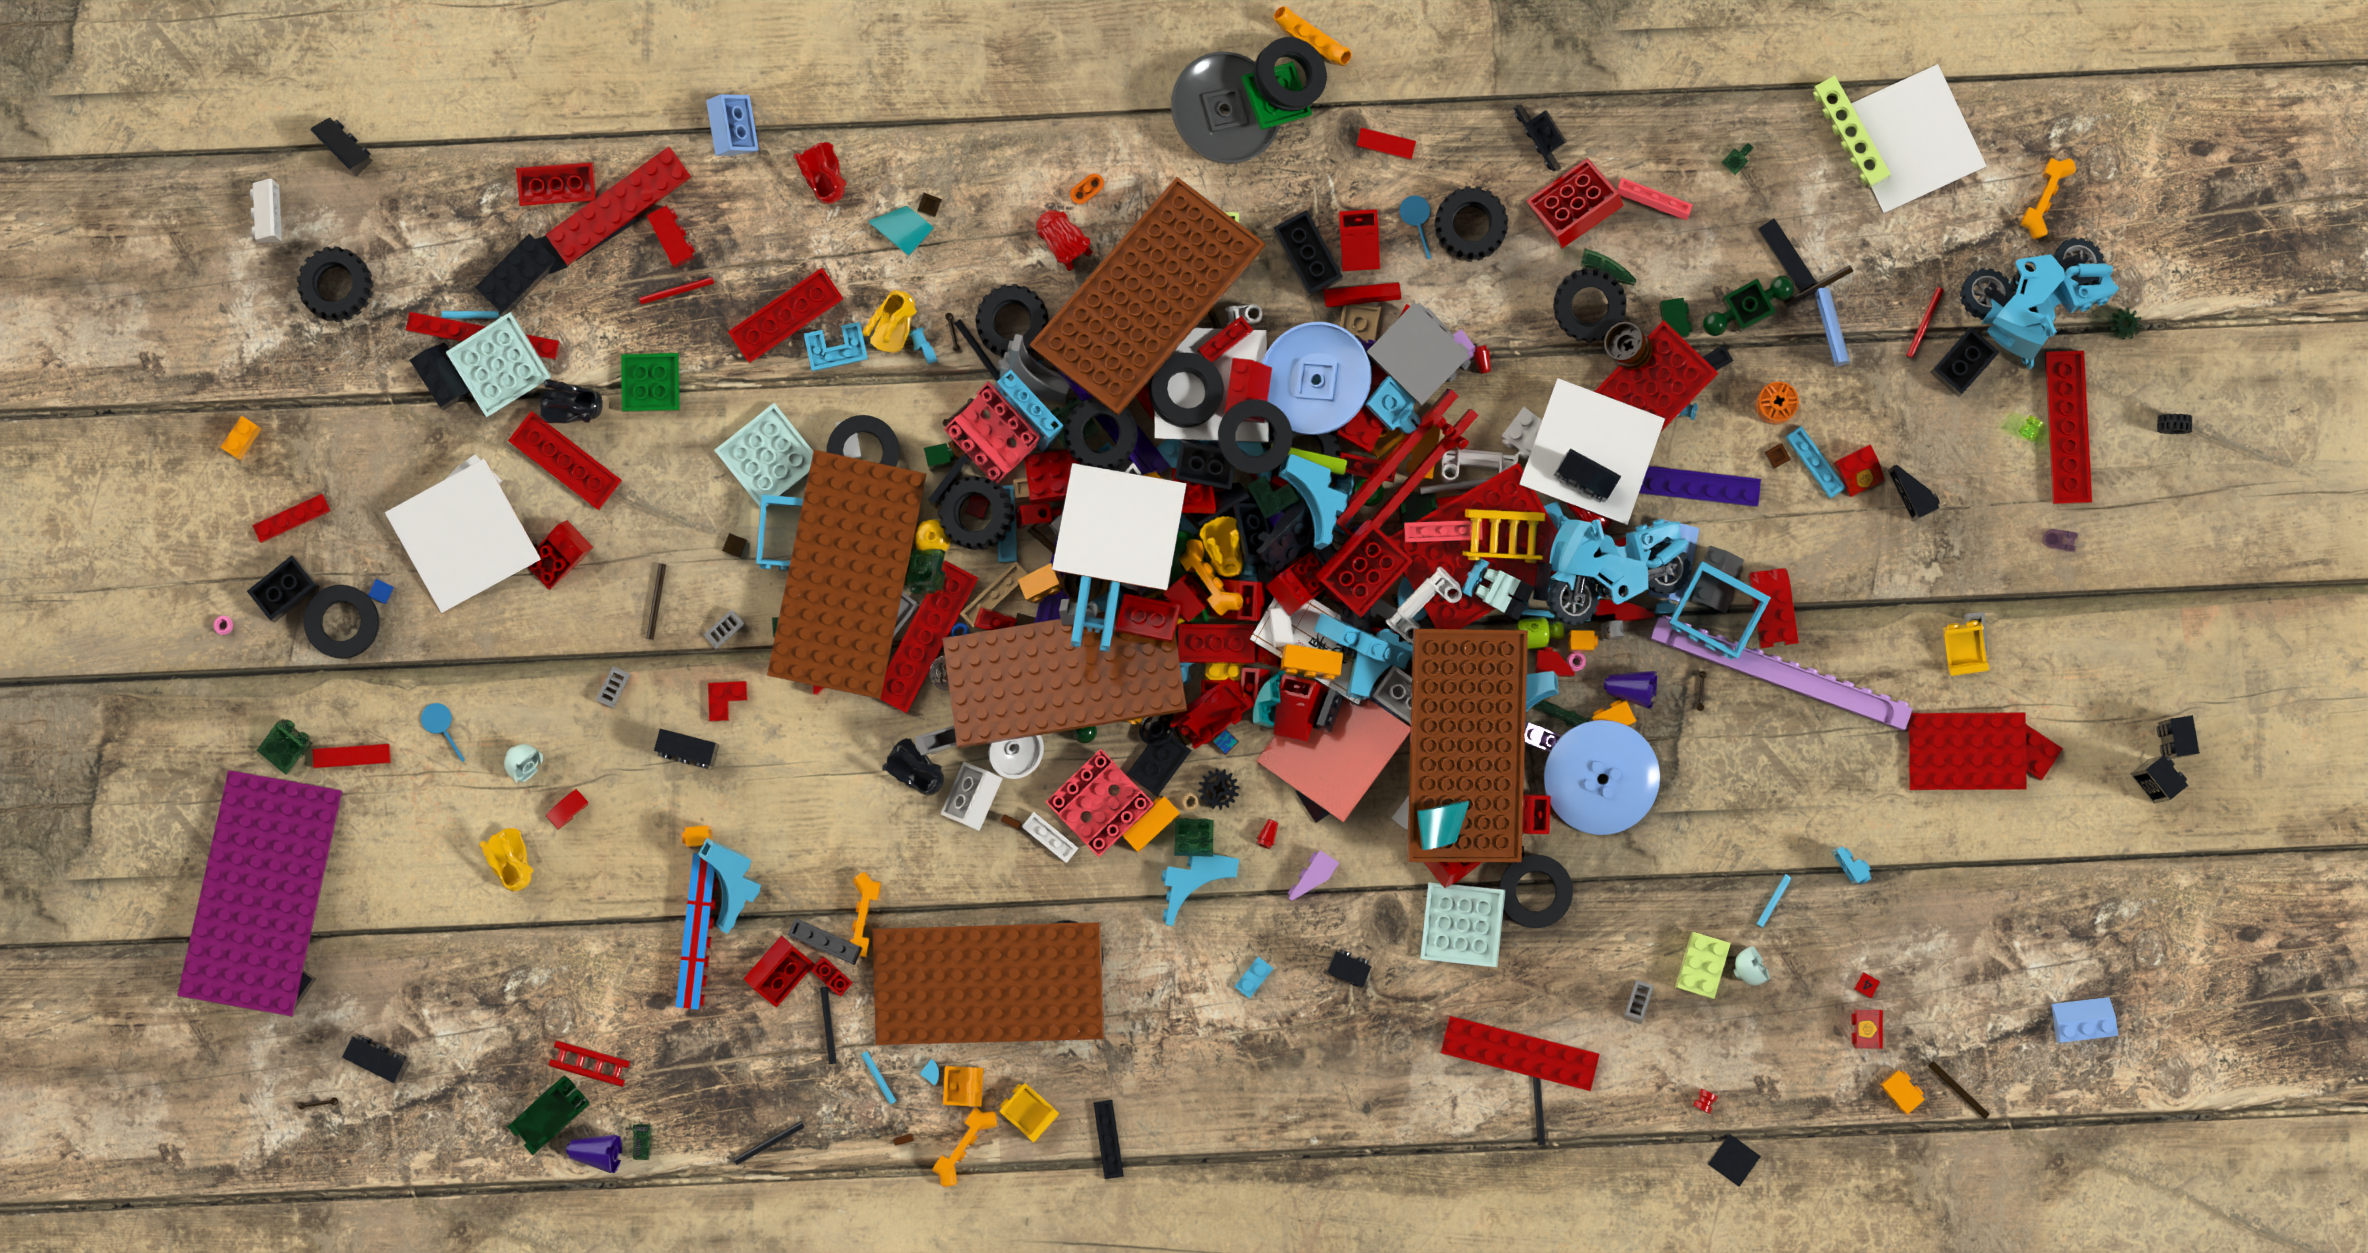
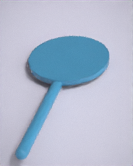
(1415, 211)
(437, 719)

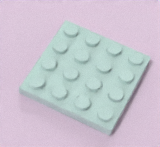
(498, 364)
(767, 455)
(1462, 924)

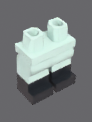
(1500, 588)

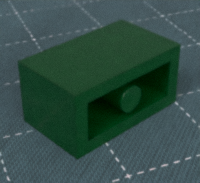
(1674, 314)
(939, 456)

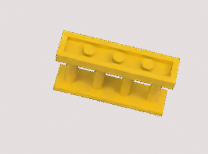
(1495, 518)

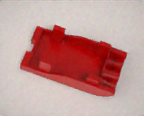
(1778, 618)
(1212, 712)

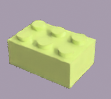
(1702, 965)

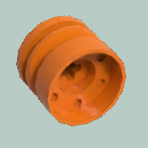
(1771, 412)

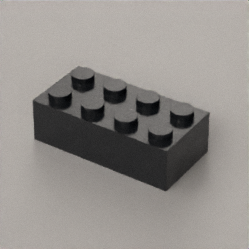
(1307, 253)
(517, 275)
(2160, 779)

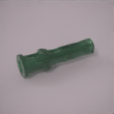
(1568, 717)

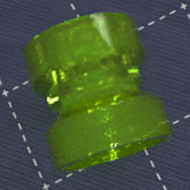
(2031, 429)

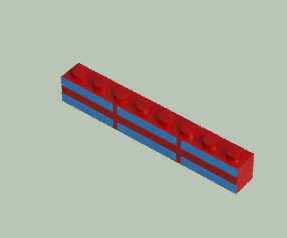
(696, 935)

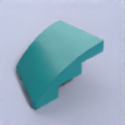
(903, 228)
(1266, 701)
(1441, 824)

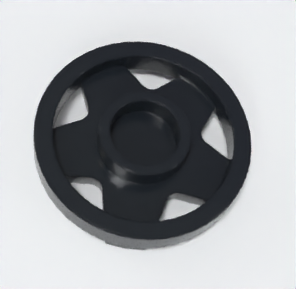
(1156, 730)

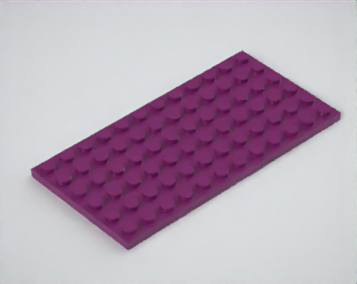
(260, 893)

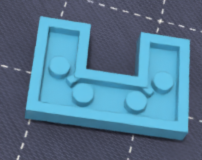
(824, 358)

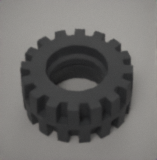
(2174, 423)

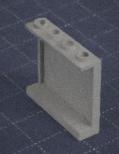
(1418, 353)

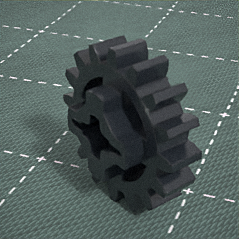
(1209, 786)

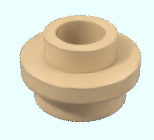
(1190, 796)

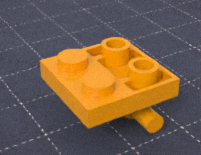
(963, 1086)

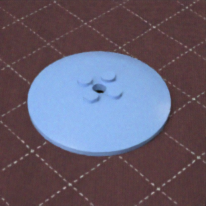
(1311, 352)
(1595, 750)

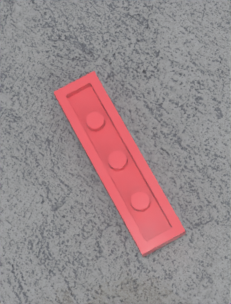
(1654, 199)
(1439, 531)

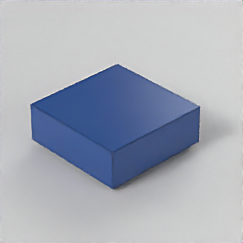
(381, 591)

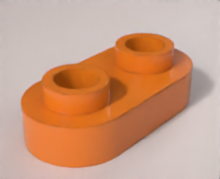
(1086, 189)

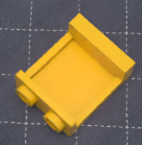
(1965, 648)
(1028, 1111)

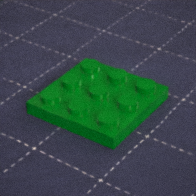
(1266, 114)
(650, 382)

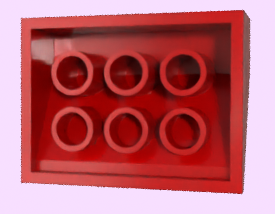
(1575, 203)
(1364, 568)

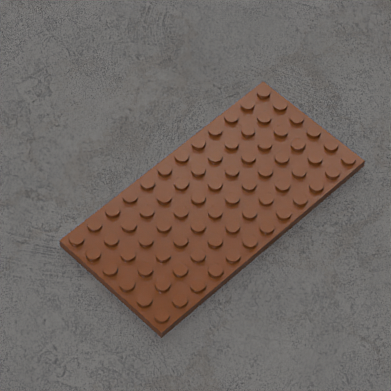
(1147, 296)
(846, 574)
(1038, 684)
(1469, 740)
(988, 983)

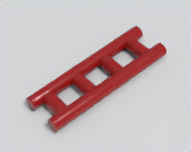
(600, 1059)

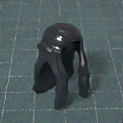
(568, 405)
(913, 769)

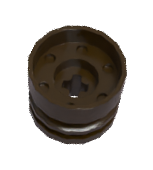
(1628, 345)
(1072, 582)

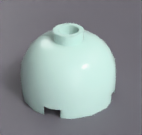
(521, 762)
(1750, 967)

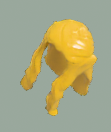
(894, 322)
(1223, 546)
(508, 859)

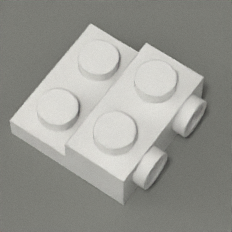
(1522, 432)

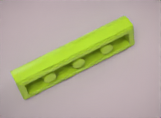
(1335, 464)

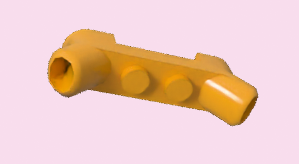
(1299, 28)
(2053, 172)
(1193, 562)
(869, 891)
(946, 1166)

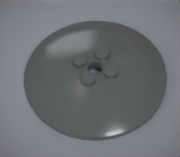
(1196, 109)

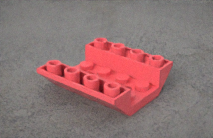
(991, 437)
(1089, 792)

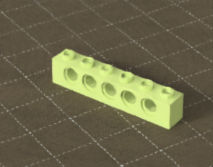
(1832, 87)

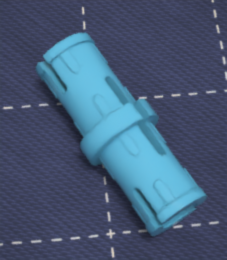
(1474, 577)

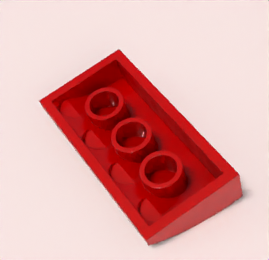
(556, 183)

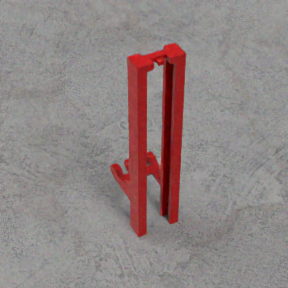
(1450, 441)

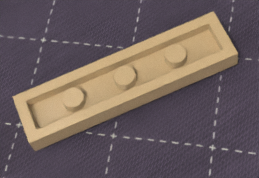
(994, 592)

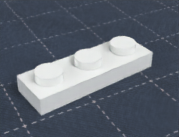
(1050, 837)

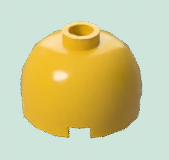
(931, 536)

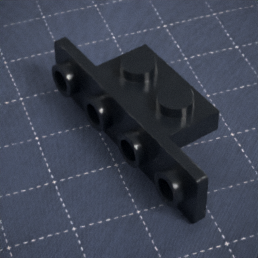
(1544, 134)
(1351, 618)

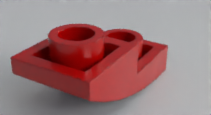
(566, 809)
(831, 976)

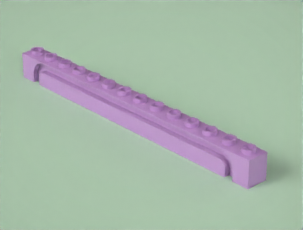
(1788, 676)

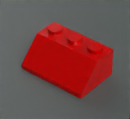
(1247, 382)
(778, 971)

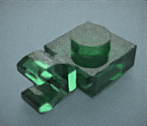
(1736, 160)

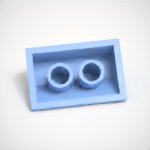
(732, 125)
(2084, 1020)

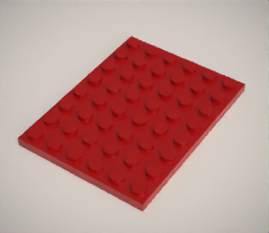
(1497, 493)

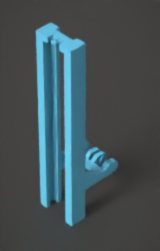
(1082, 620)

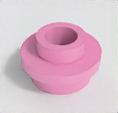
(217, 625)
(1578, 655)

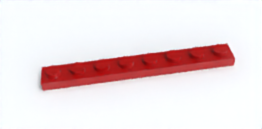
(461, 331)

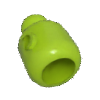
(1540, 631)

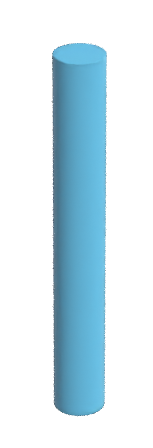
(471, 314)
(1774, 900)
(878, 1077)

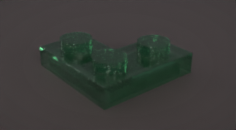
(1272, 501)

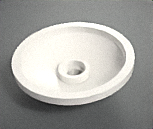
(1019, 760)

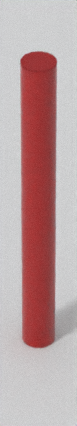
(676, 290)
(1925, 322)

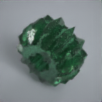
(2119, 319)

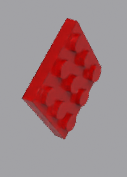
(1048, 475)

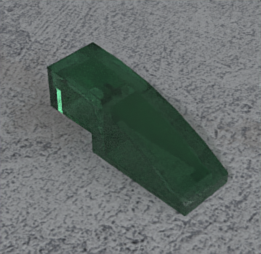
(1594, 259)

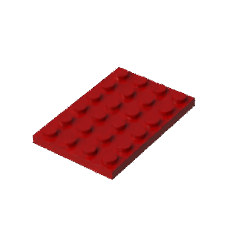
(1667, 380)
(1967, 751)

